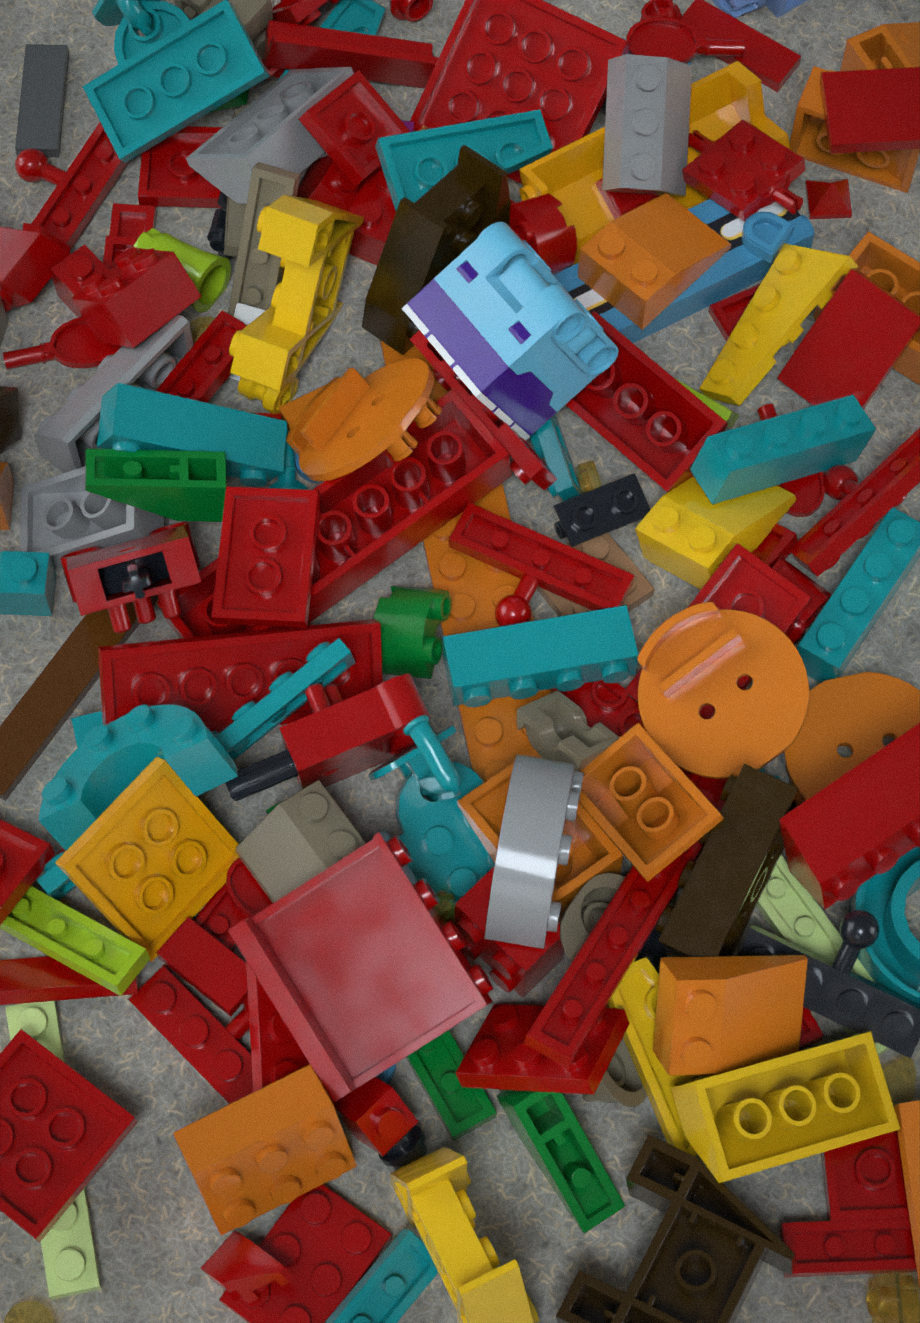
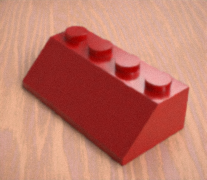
(646, 413)
(857, 823)

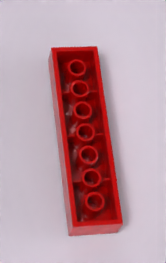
(378, 512)

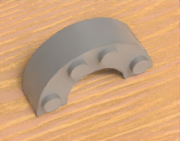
(530, 848)

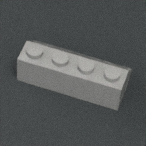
(267, 133)
(75, 426)

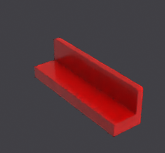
(375, 56)

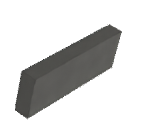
(42, 98)

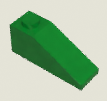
(161, 481)
(563, 1154)

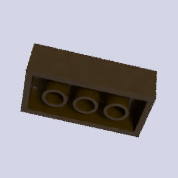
(732, 868)

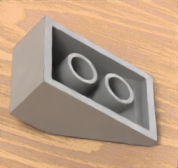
(66, 518)

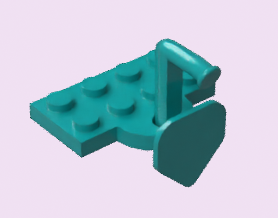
(171, 73)
(436, 832)

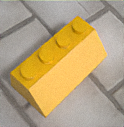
(787, 1108)

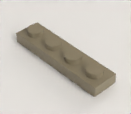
(258, 271)

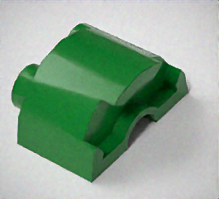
(409, 629)

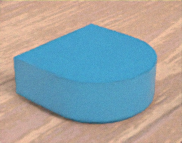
(766, 234)

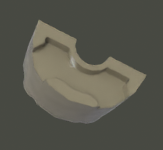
(560, 731)

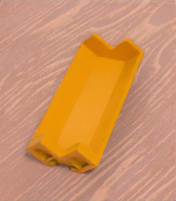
(572, 171)

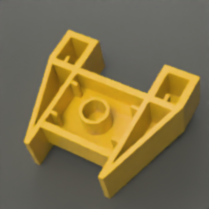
(314, 252)
(438, 1206)

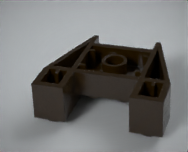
(428, 238)
(698, 1258)

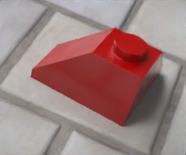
(26, 262)

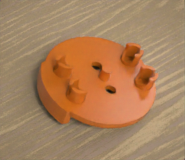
(362, 417)
(697, 663)
(853, 714)

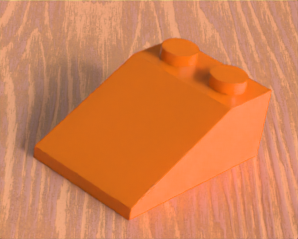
(810, 141)
(649, 258)
(645, 802)
(590, 849)
(727, 1011)

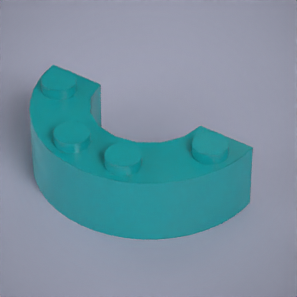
(119, 753)
(896, 954)

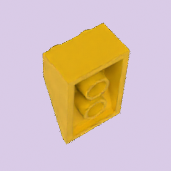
(695, 537)

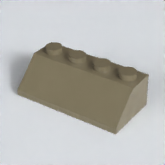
(298, 841)

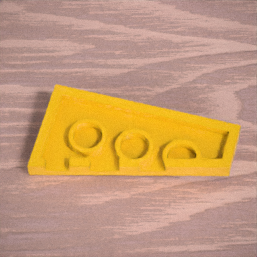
(772, 319)
(638, 998)

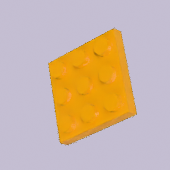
(151, 857)

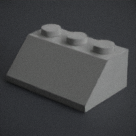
(646, 125)

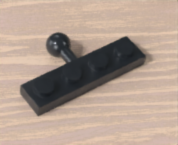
(842, 994)

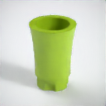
(207, 270)

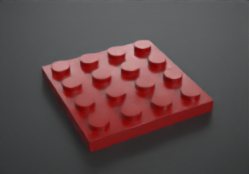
(520, 60)

